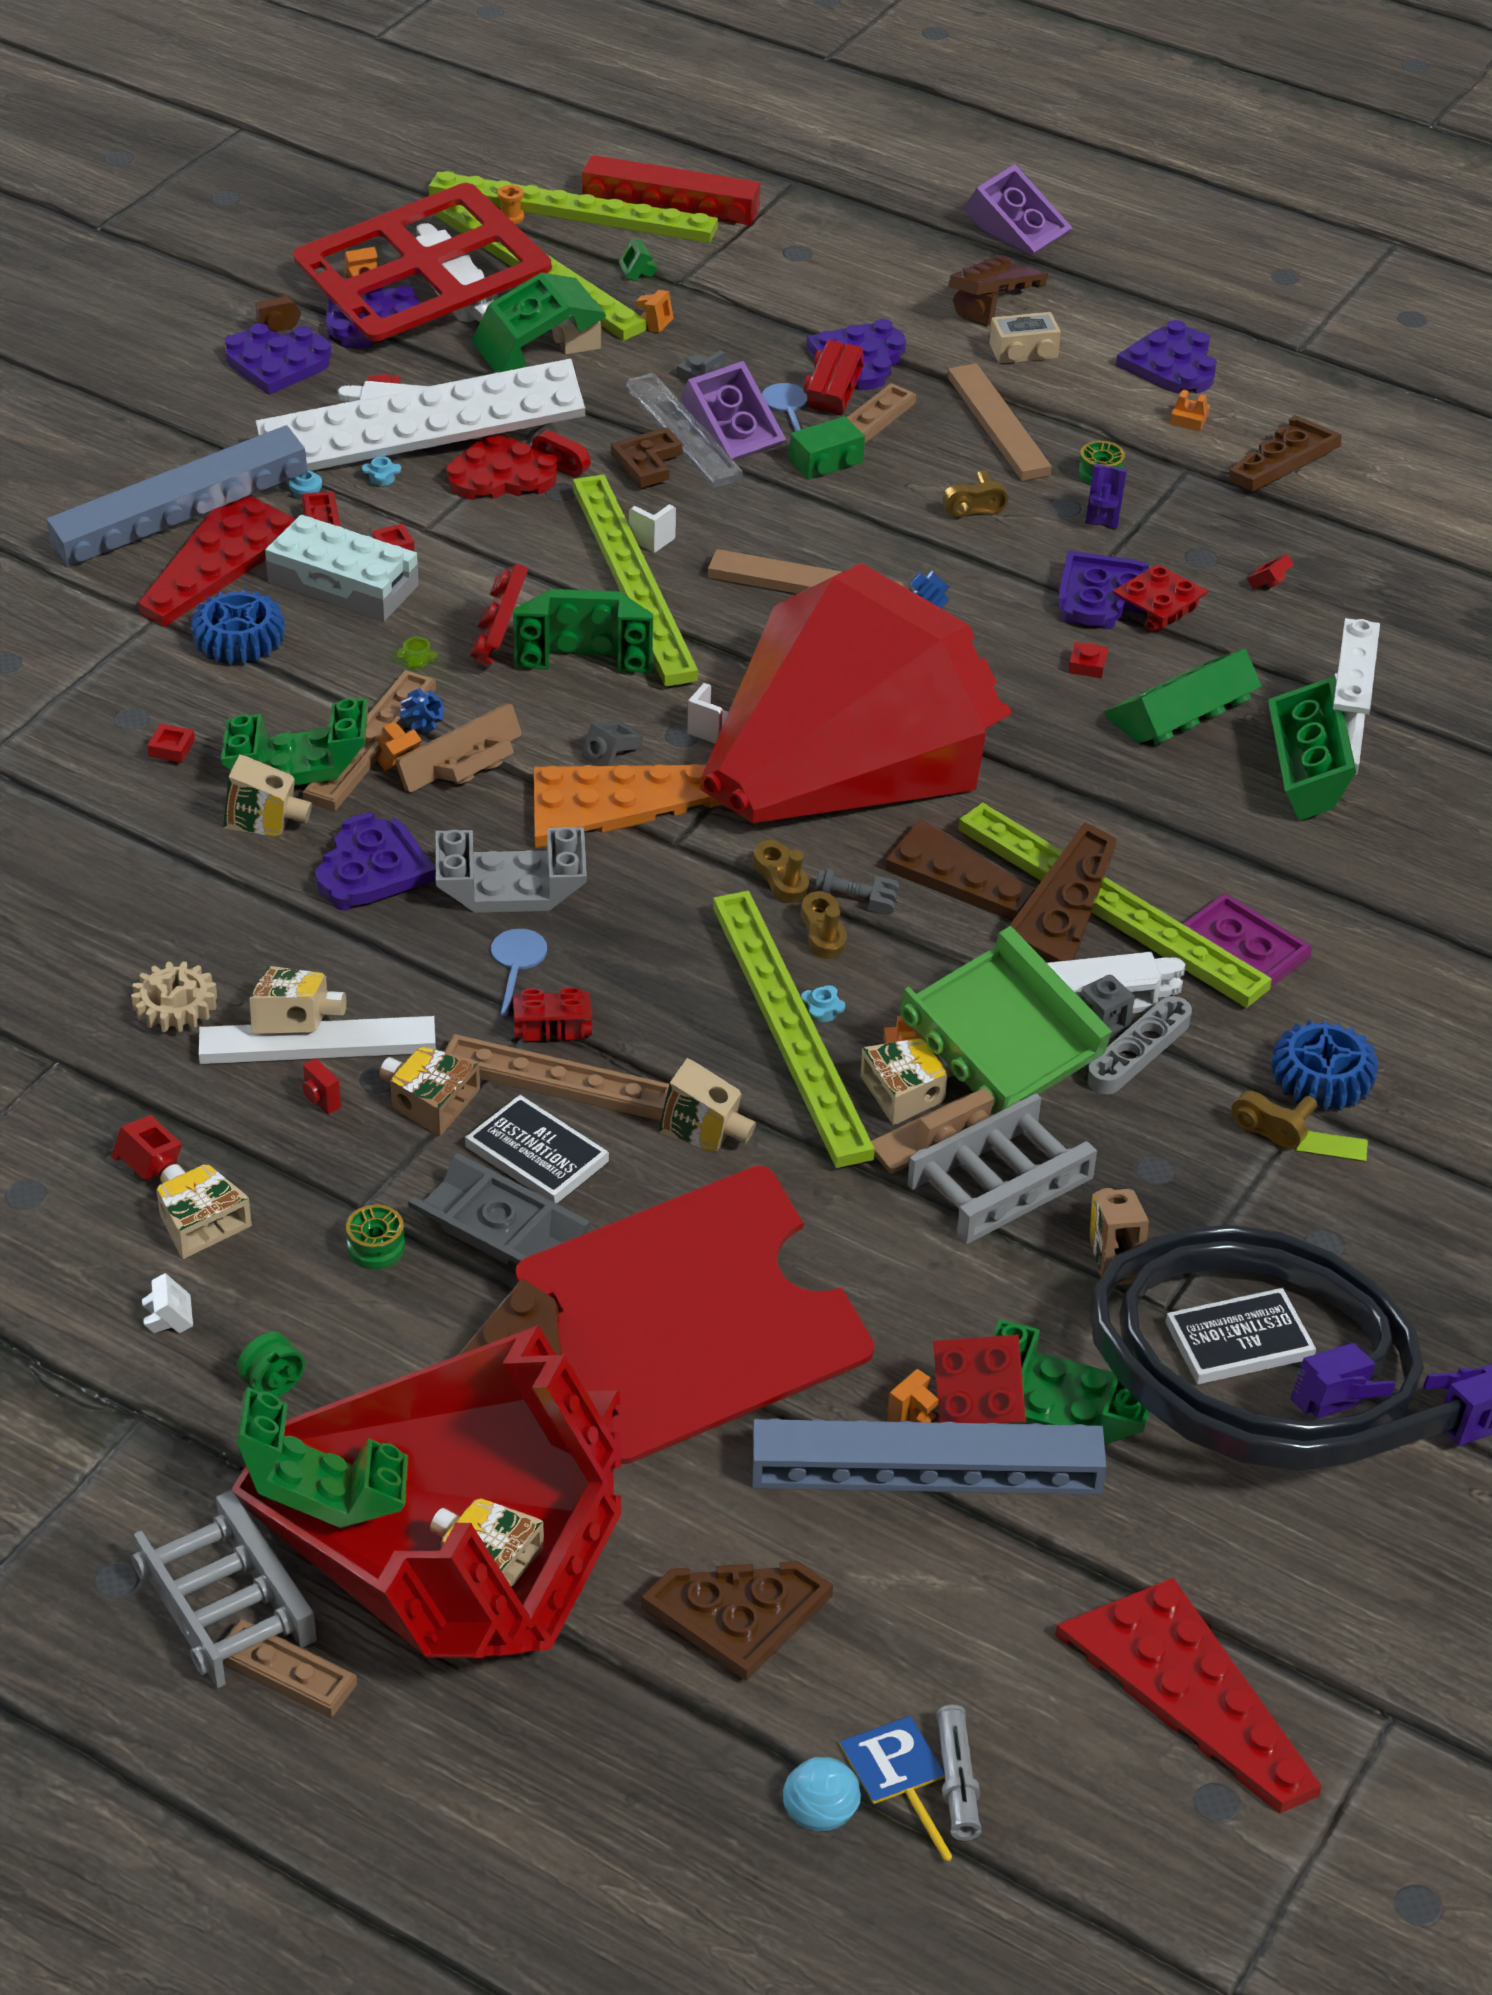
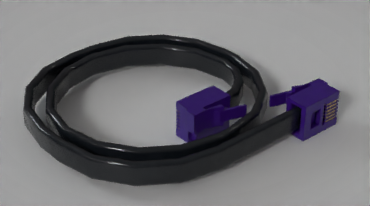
(1327, 1379)

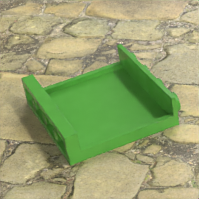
(1007, 1023)

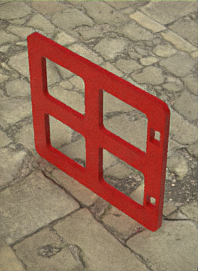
(422, 261)

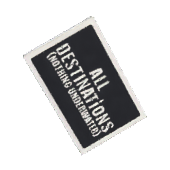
(537, 1149)
(1240, 1335)

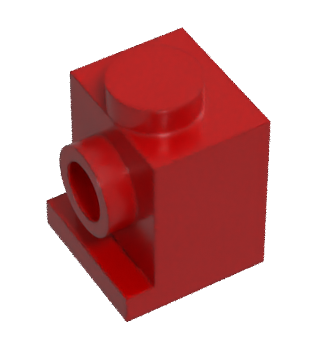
(146, 1147)

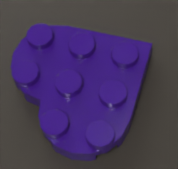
(383, 302)
(880, 345)
(1171, 358)
(275, 359)
(1089, 585)
(372, 862)

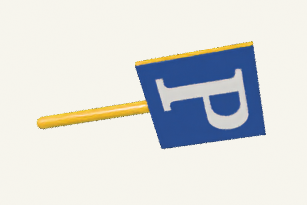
(896, 1762)

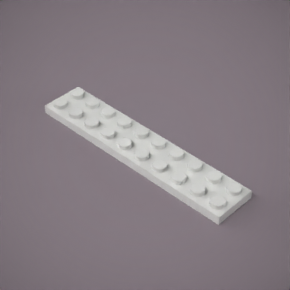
(434, 414)

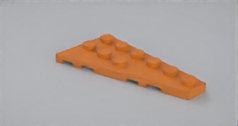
(613, 795)

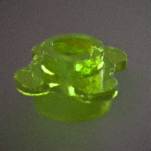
(417, 652)

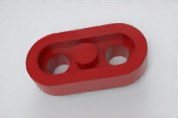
(570, 456)

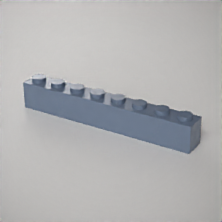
(177, 495)
(928, 1456)

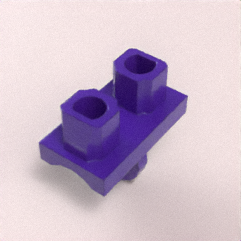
(1106, 495)

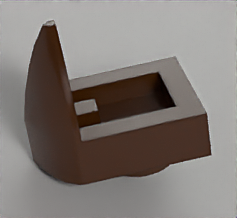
(976, 307)
(278, 313)

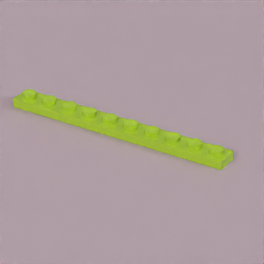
(591, 209)
(619, 318)
(634, 577)
(1123, 909)
(793, 1030)

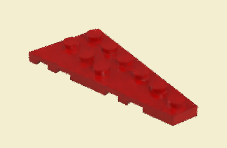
(216, 554)
(1189, 1682)

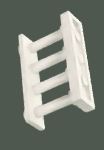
(1356, 677)

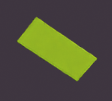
(1334, 1145)

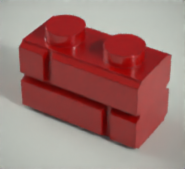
(834, 376)

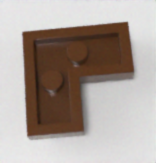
(644, 455)

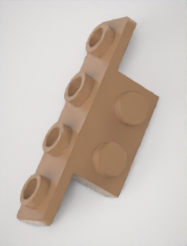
(462, 751)
(899, 1145)

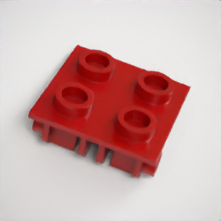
(1161, 595)
(536, 1006)
(979, 1380)

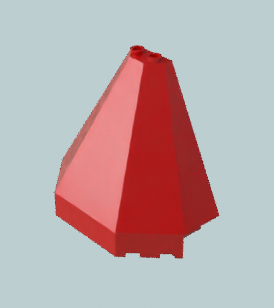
(854, 704)
(477, 1426)

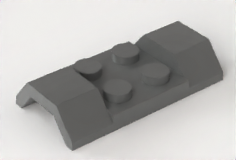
(497, 1213)

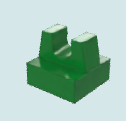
(637, 260)

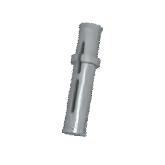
(960, 1788)

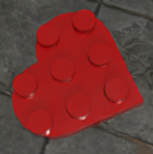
(500, 467)
(497, 615)

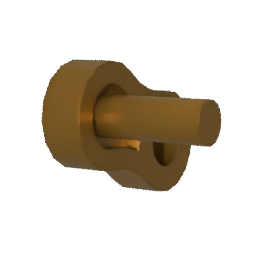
(983, 498)
(781, 870)
(821, 916)
(1278, 1124)

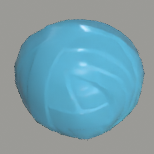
(821, 1794)

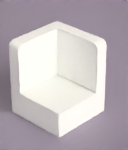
(653, 530)
(703, 717)

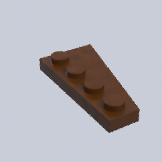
(995, 275)
(1287, 451)
(952, 869)
(1065, 898)

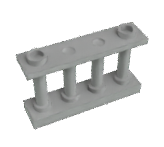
(1008, 1198)
(250, 1554)

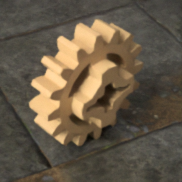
(174, 996)

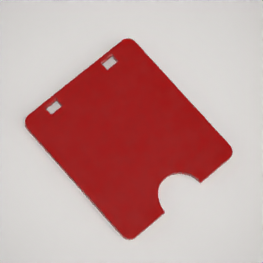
(695, 1312)

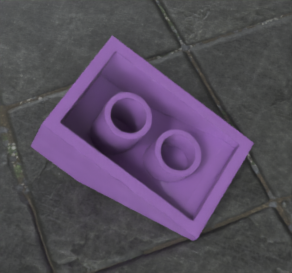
(1016, 212)
(733, 410)

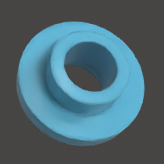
(305, 483)

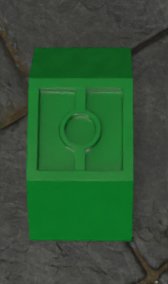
(530, 313)
(583, 624)
(304, 755)
(1072, 1392)
(317, 1480)

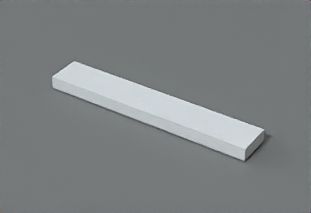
(330, 1040)

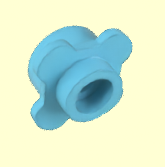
(381, 471)
(823, 1003)

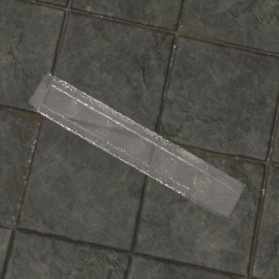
(698, 444)

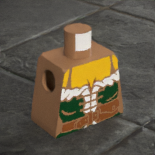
(431, 1086)
(1114, 1219)

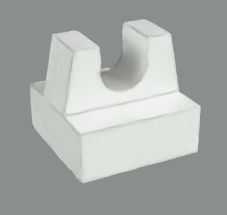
(168, 1305)

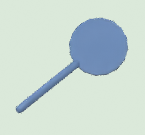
(786, 398)
(517, 951)

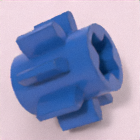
(930, 588)
(421, 710)

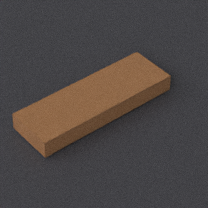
(882, 410)
(294, 1672)

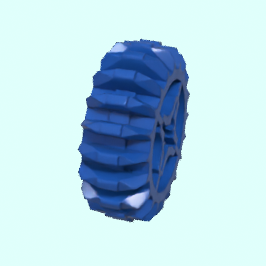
(237, 626)
(1324, 1064)

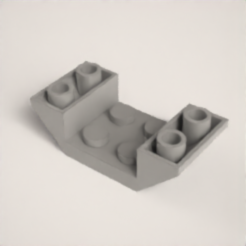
(511, 878)

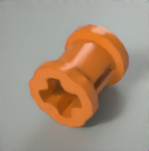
(511, 202)

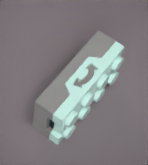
(342, 567)

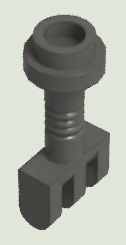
(881, 894)

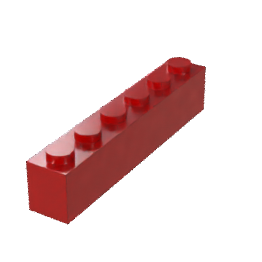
(674, 188)

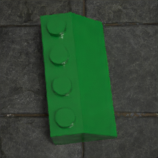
(1186, 698)
(1312, 747)

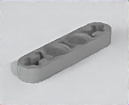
(1146, 1048)

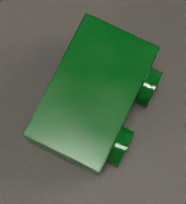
(826, 447)

